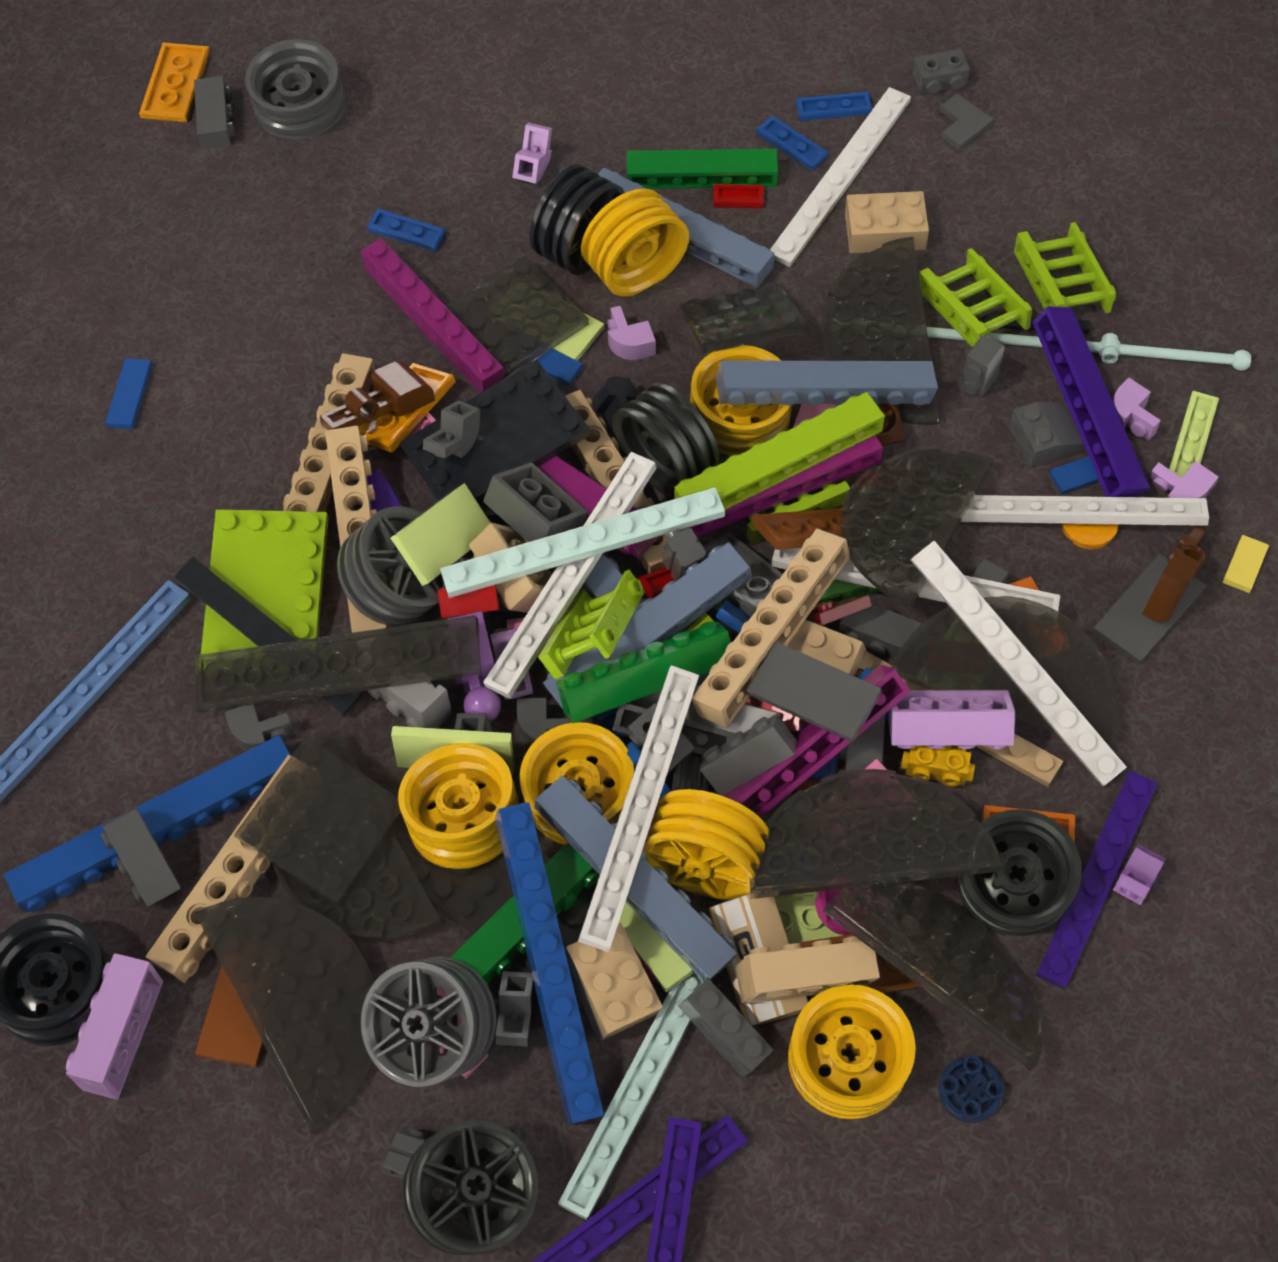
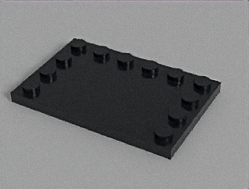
(520, 424)

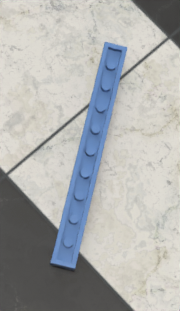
(89, 685)

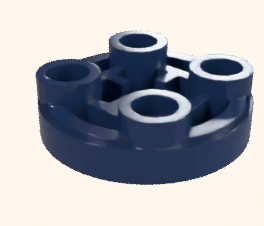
(970, 1089)

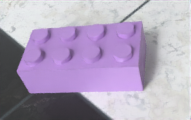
(953, 719)
(114, 1026)

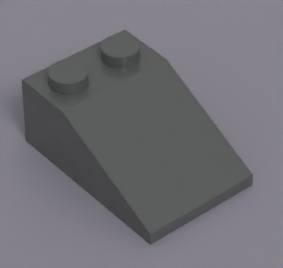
(1045, 432)

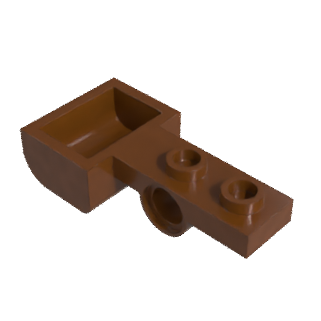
(395, 389)
(1182, 569)

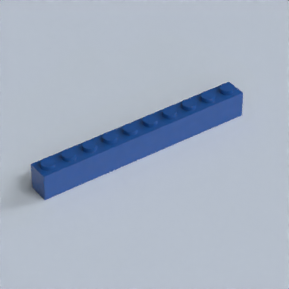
(166, 816)
(548, 964)

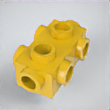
(945, 764)

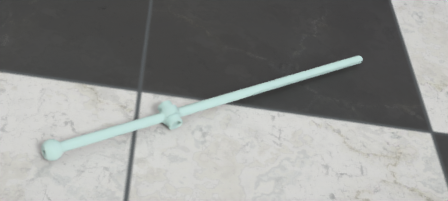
(1111, 348)

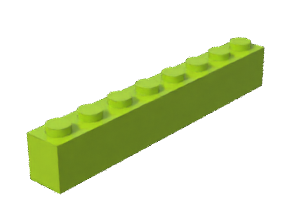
(789, 452)

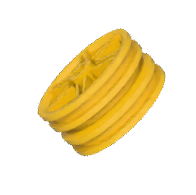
(634, 242)
(735, 426)
(576, 744)
(463, 823)
(705, 843)
(869, 1012)

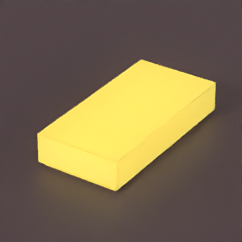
(1245, 563)

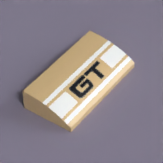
(752, 926)

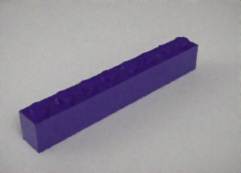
(1090, 403)

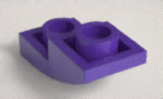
(383, 493)

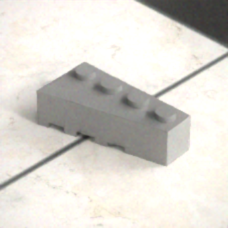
(418, 703)

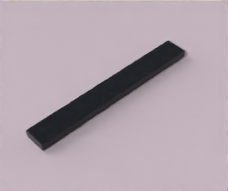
(245, 618)

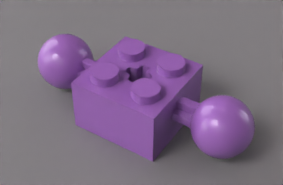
(479, 697)

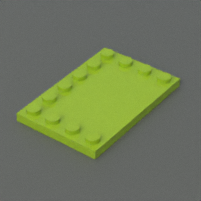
(274, 565)

